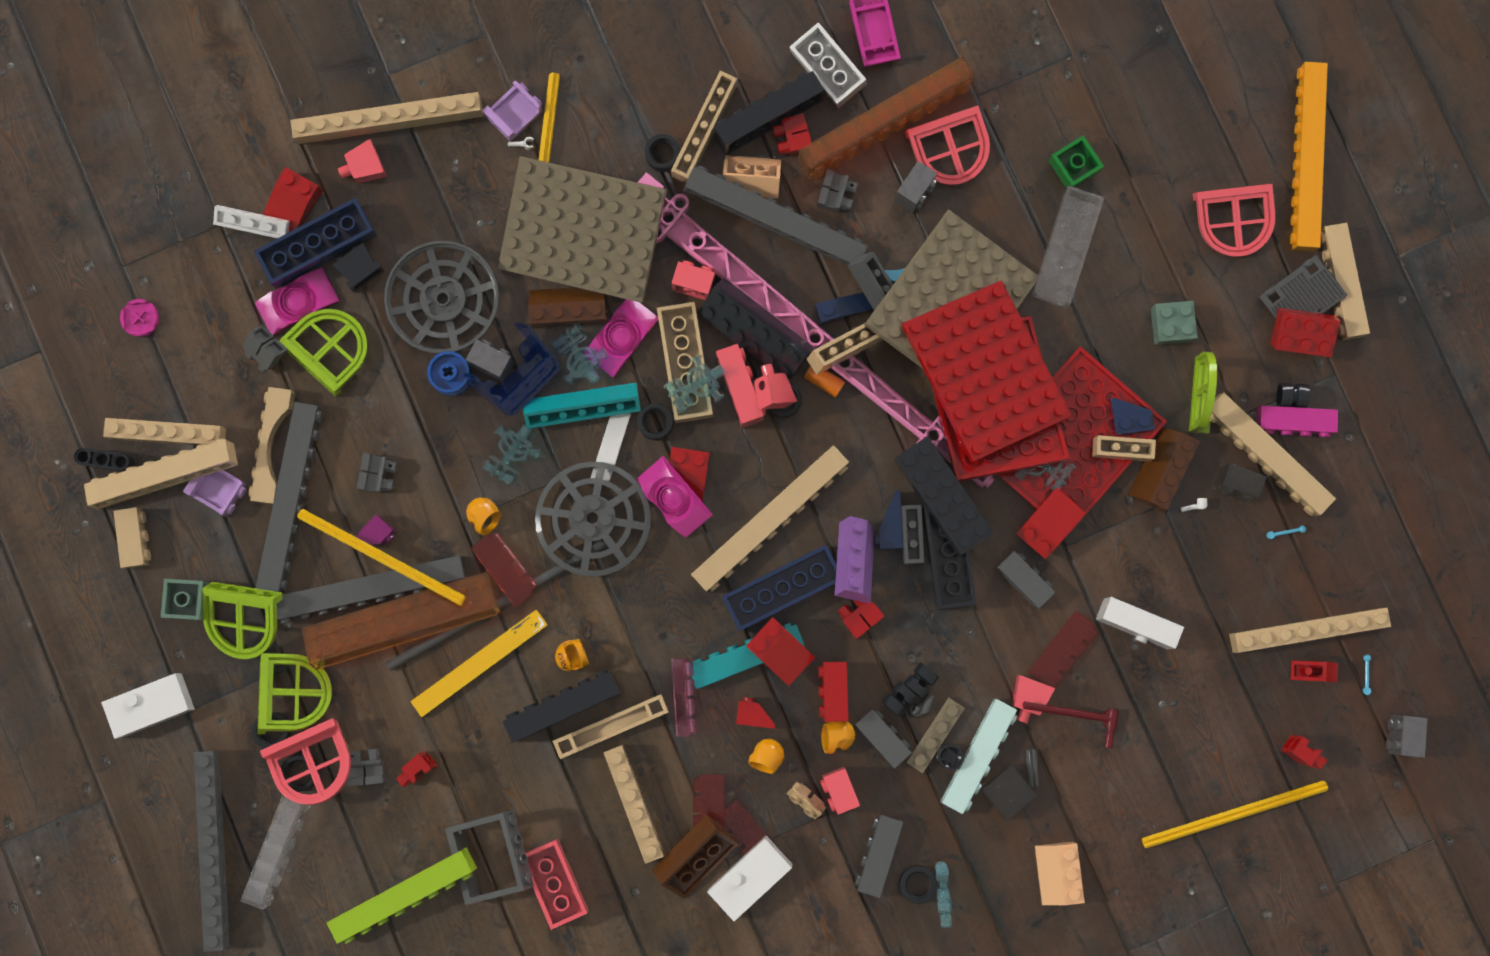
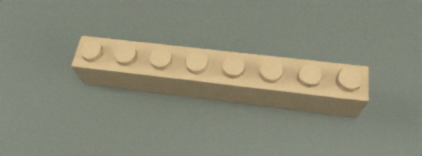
(1270, 456)
(160, 474)
(1310, 630)

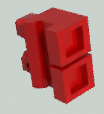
(795, 133)
(853, 620)
(1297, 749)
(412, 770)

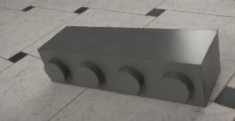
(879, 855)

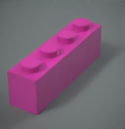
(1297, 420)

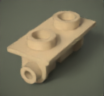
(812, 807)

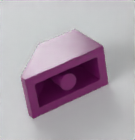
(376, 532)

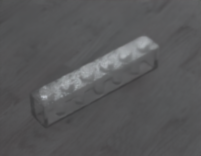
(274, 853)

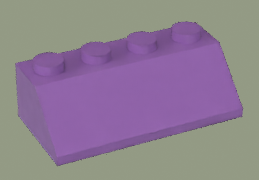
(855, 559)

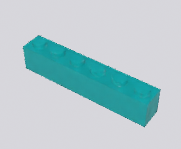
(582, 405)
(731, 662)

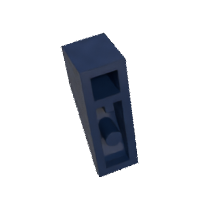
(842, 308)
(890, 530)

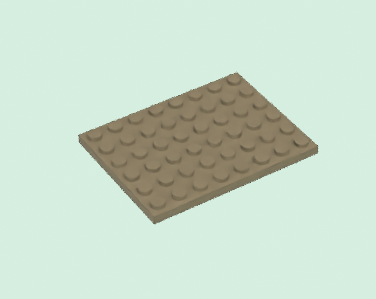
(582, 229)
(945, 268)

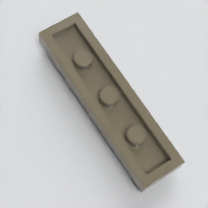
(935, 735)

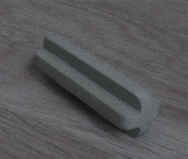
(1032, 768)

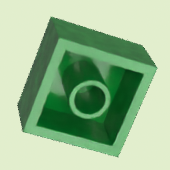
(1076, 163)

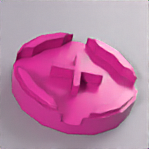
(139, 318)

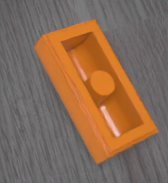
(825, 381)

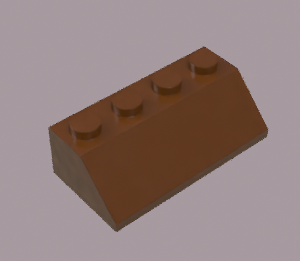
(566, 307)
(1162, 476)
(694, 857)

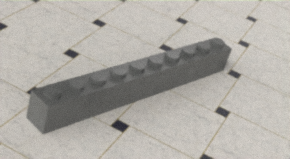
(773, 216)
(289, 497)
(365, 589)
(211, 850)

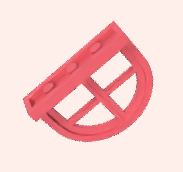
(944, 124)
(1234, 196)
(303, 741)

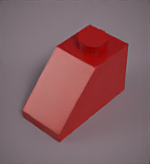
(1314, 671)
(752, 714)

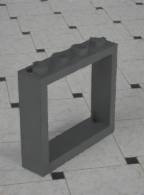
(517, 854)

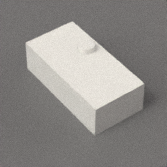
(832, 67)
(1139, 623)
(148, 705)
(750, 878)

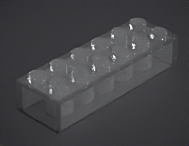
(1067, 247)

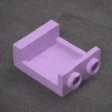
(514, 111)
(217, 491)

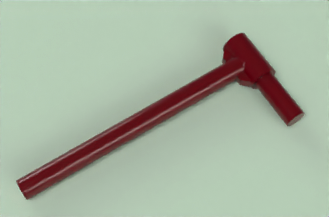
(1109, 718)

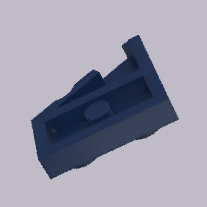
(1130, 417)

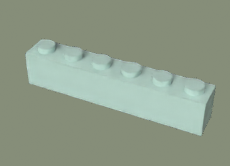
(978, 756)

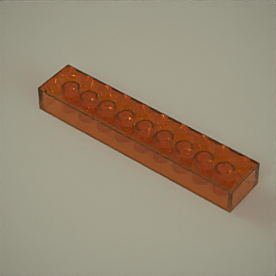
(885, 118)
(399, 621)

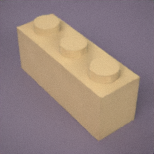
(1124, 448)
(132, 538)

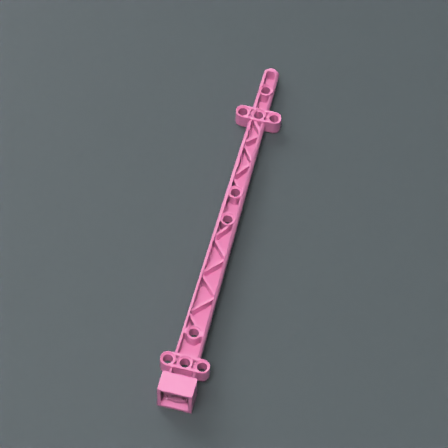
(728, 266)

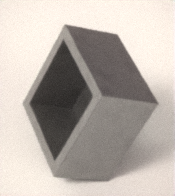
(913, 190)
(490, 360)
(1407, 736)

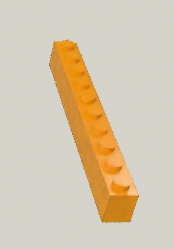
(1309, 156)

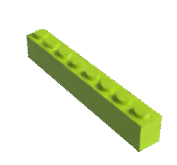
(402, 895)

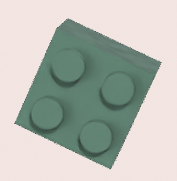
(1174, 323)
(182, 599)

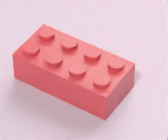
(739, 385)
(555, 884)

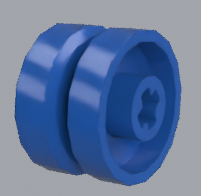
(440, 367)

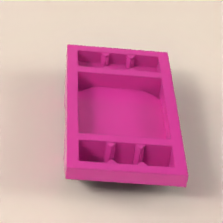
(874, 31)
(291, 303)
(623, 335)
(673, 497)

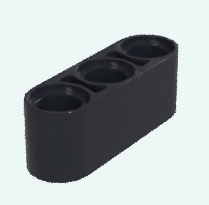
(95, 457)

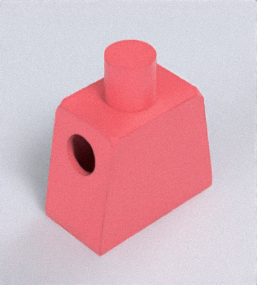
(363, 163)
(773, 389)
(1029, 691)

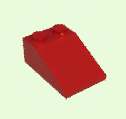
(292, 198)
(692, 467)
(1051, 523)
(780, 651)

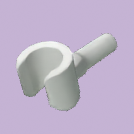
(522, 143)
(1201, 504)

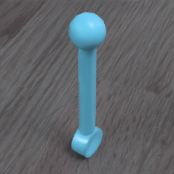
(1270, 535)
(1366, 690)

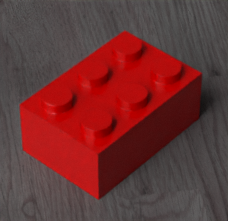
(1305, 332)
(833, 691)

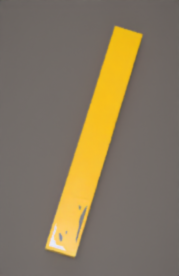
(479, 663)

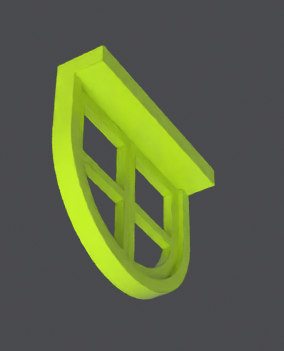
(312, 363)
(1203, 392)
(240, 596)
(266, 692)

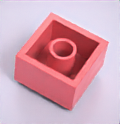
(693, 280)
(840, 790)

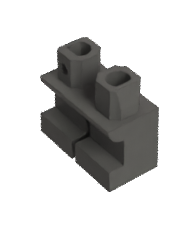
(833, 192)
(263, 348)
(379, 466)
(368, 771)

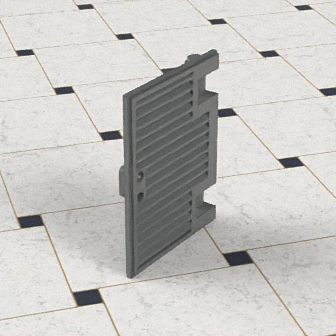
(1305, 291)

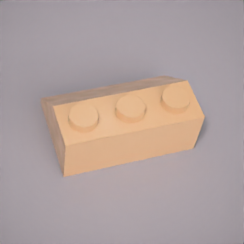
(754, 174)
(1059, 874)

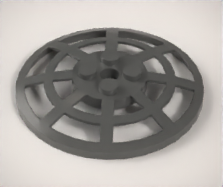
(433, 289)
(599, 530)

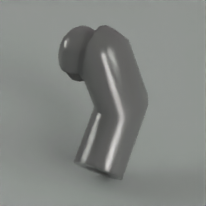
(922, 708)

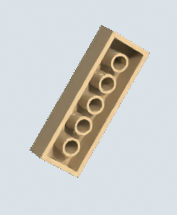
(680, 344)

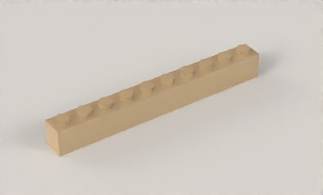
(387, 118)
(766, 522)

